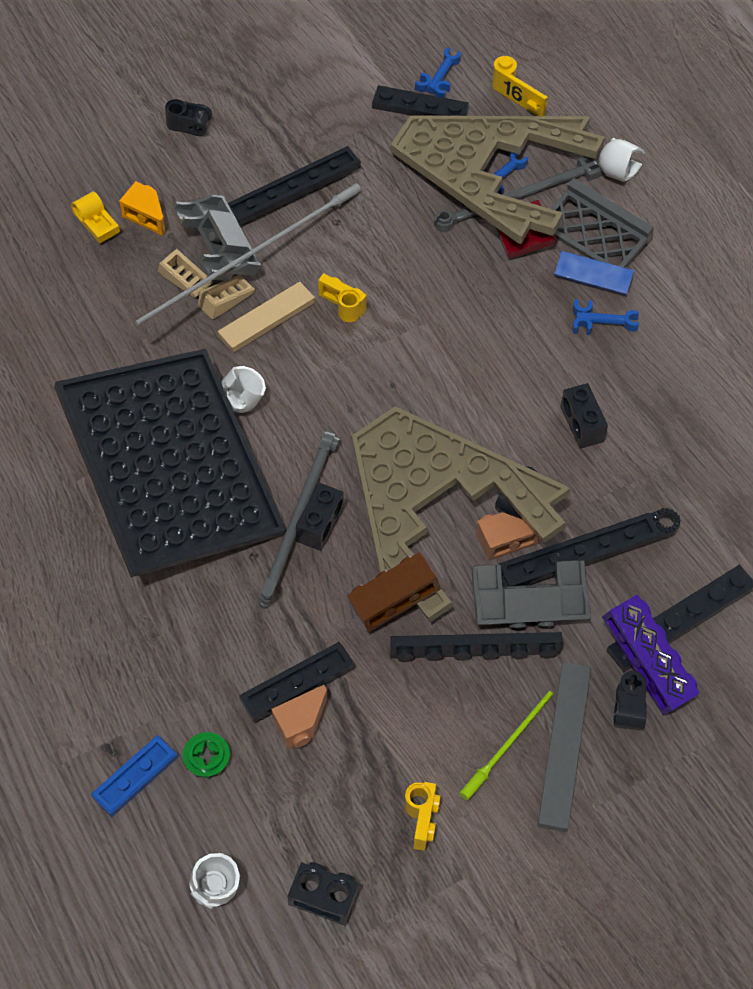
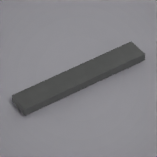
(564, 747)

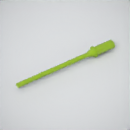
(482, 774)

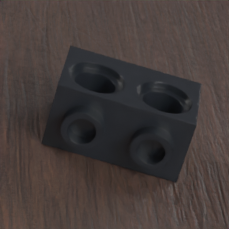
(584, 415)
(319, 516)
(320, 901)

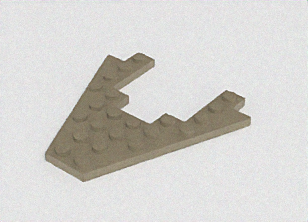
(458, 148)
(413, 461)

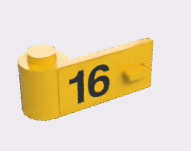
(507, 84)

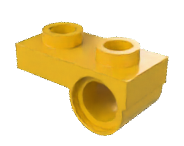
(94, 217)
(350, 300)
(424, 829)

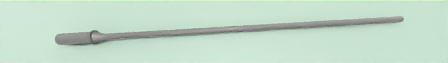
(336, 200)

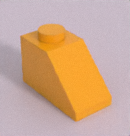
(142, 207)

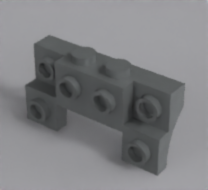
(220, 234)
(530, 603)

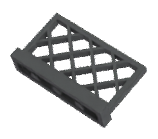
(611, 214)

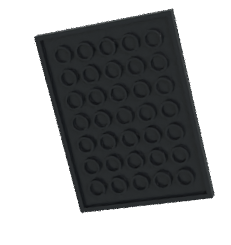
(168, 461)

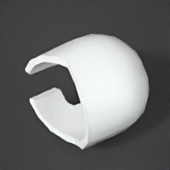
(615, 159)
(243, 388)
(214, 880)

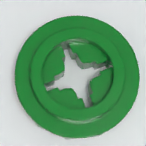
(195, 748)

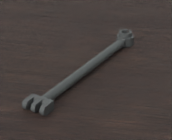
(586, 167)
(328, 443)

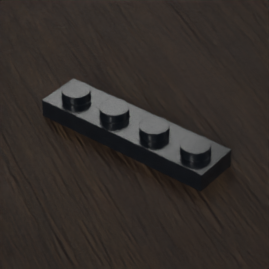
(416, 103)
(296, 681)

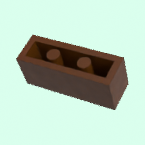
(393, 591)

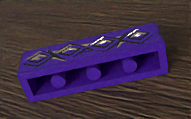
(651, 654)

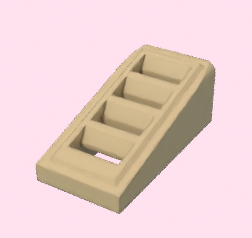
(177, 258)
(215, 306)

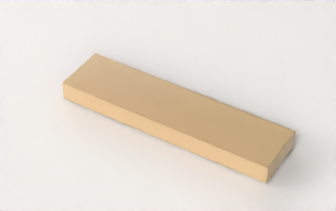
(266, 317)

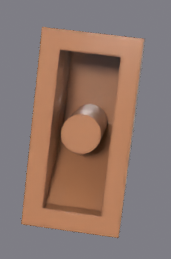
(504, 535)
(300, 717)

